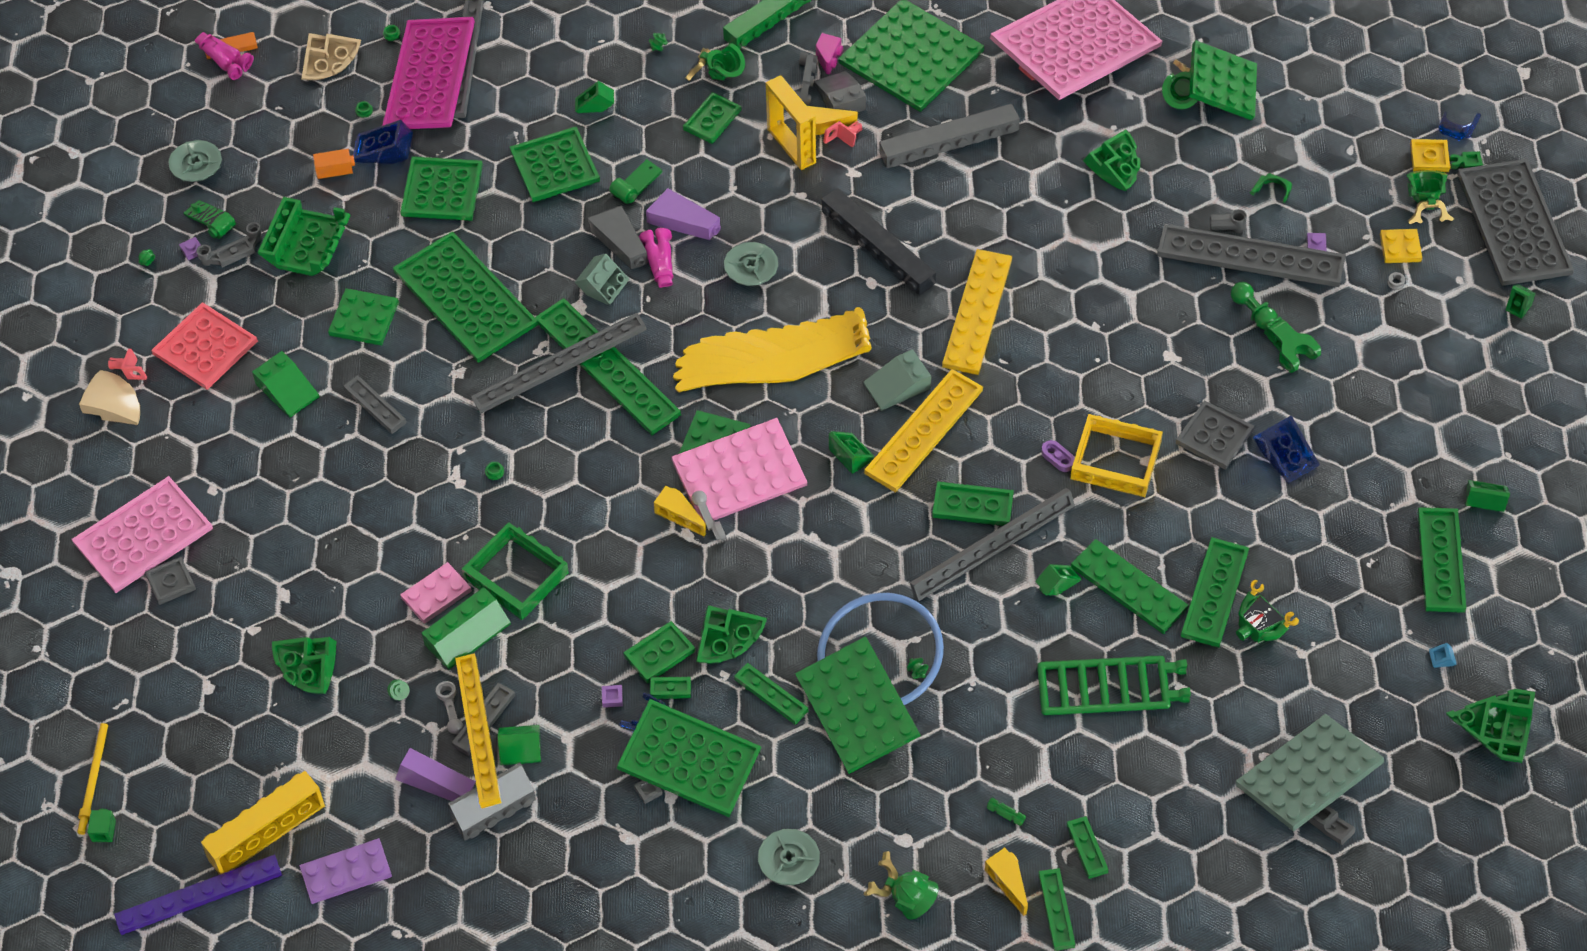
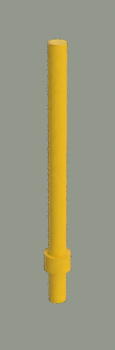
(85, 811)

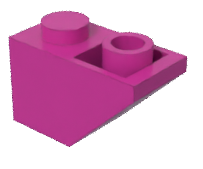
(828, 50)

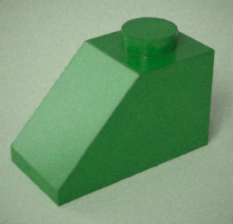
(595, 99)
(1519, 300)
(1057, 579)

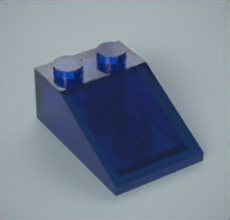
(384, 144)
(1287, 449)

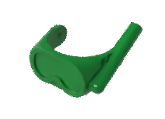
(1271, 178)

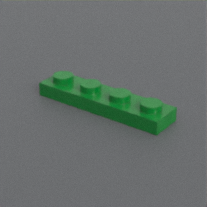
(771, 693)
(1056, 909)

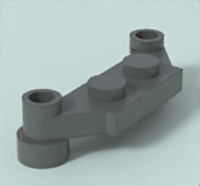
(810, 63)
(233, 251)

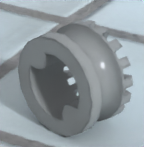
(1396, 286)

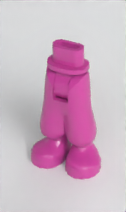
(225, 55)
(659, 255)

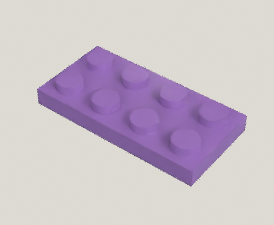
(345, 871)

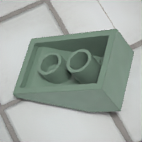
(898, 380)

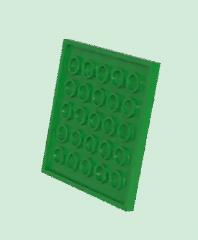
(911, 54)

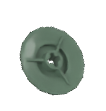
(195, 160)
(751, 263)
(790, 843)

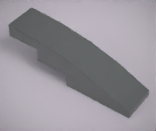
(1332, 826)

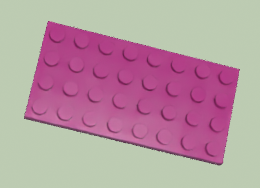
(429, 72)

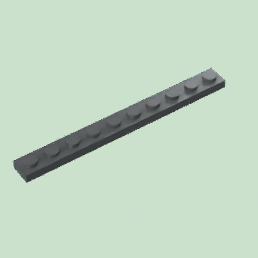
(473, 9)
(558, 363)
(992, 544)

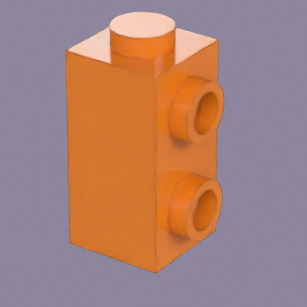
(333, 163)

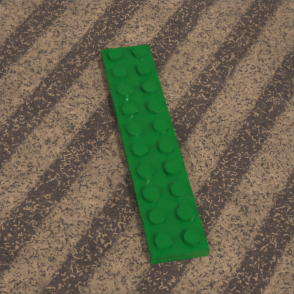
(611, 369)

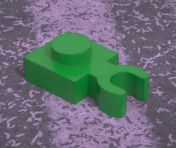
(1466, 160)

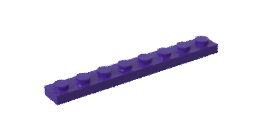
(197, 894)

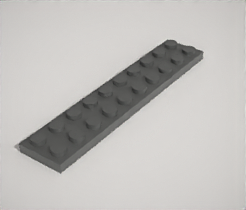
(1251, 255)

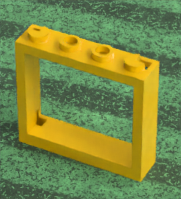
(780, 97)
(1108, 478)

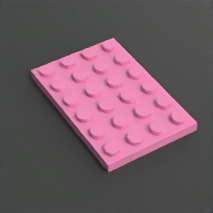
(740, 469)
(142, 534)

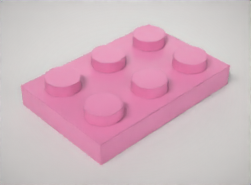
(436, 593)

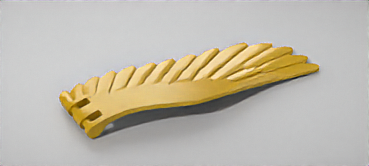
(773, 354)

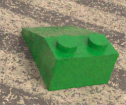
(285, 384)

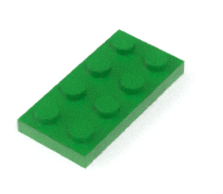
(972, 503)

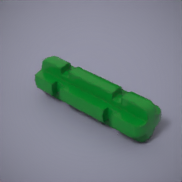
(1006, 811)

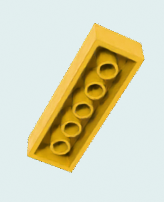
(263, 823)

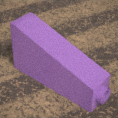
(682, 215)
(432, 776)

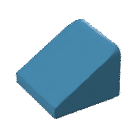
(1442, 656)

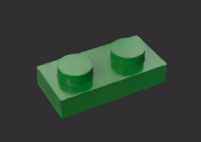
(670, 687)

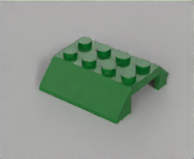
(302, 238)

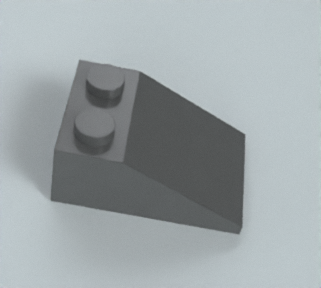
(841, 92)

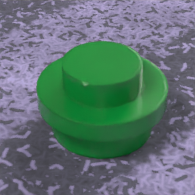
(391, 33)
(364, 109)
(146, 257)
(494, 471)

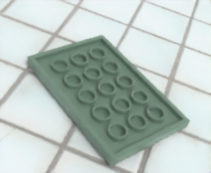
(1309, 772)

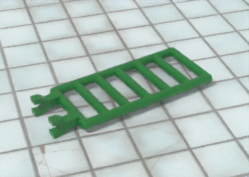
(1177, 667)

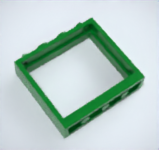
(529, 543)

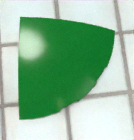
(1116, 161)
(727, 634)
(306, 662)

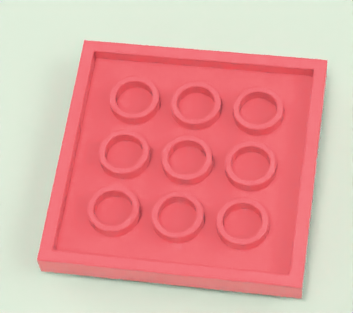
(204, 346)

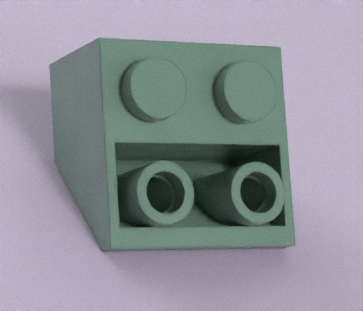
(602, 279)

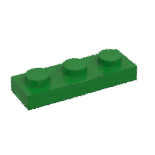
(1087, 847)

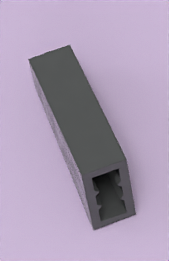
(619, 236)

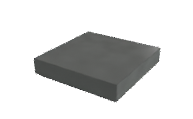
(170, 580)

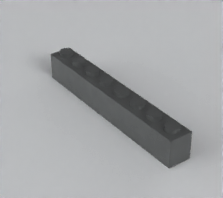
(949, 136)

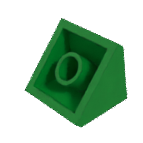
(849, 450)
(1487, 495)
(519, 744)

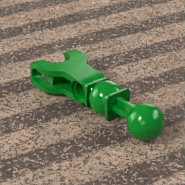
(1277, 330)

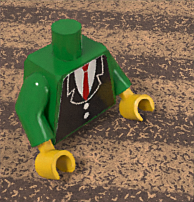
(1261, 619)

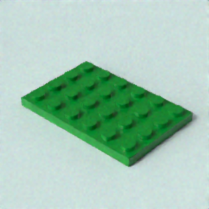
(857, 705)
(689, 758)

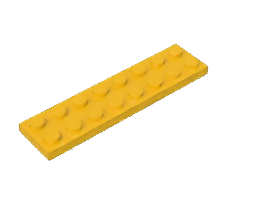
(977, 312)
(923, 430)

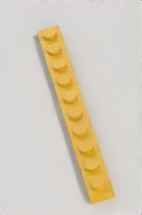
(478, 731)

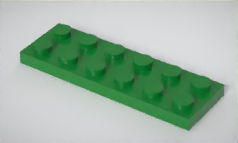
(1441, 560)
(1129, 586)
(1215, 592)

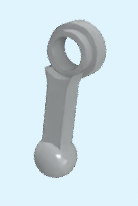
(699, 498)
(454, 725)

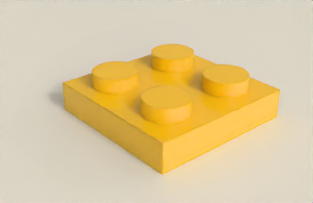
(1430, 155)
(1400, 246)

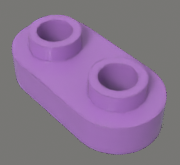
(1059, 455)

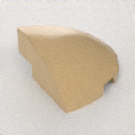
(328, 55)
(111, 399)

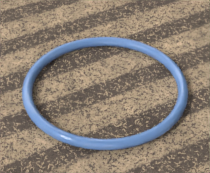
(904, 600)

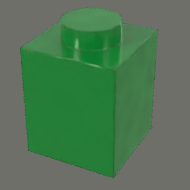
(101, 825)

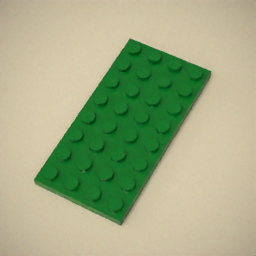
(465, 296)

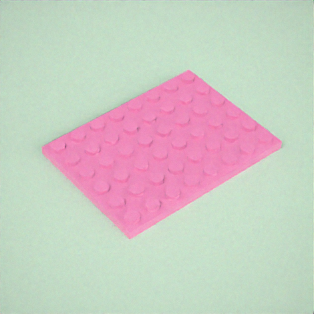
(1075, 42)

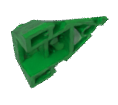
(1500, 722)

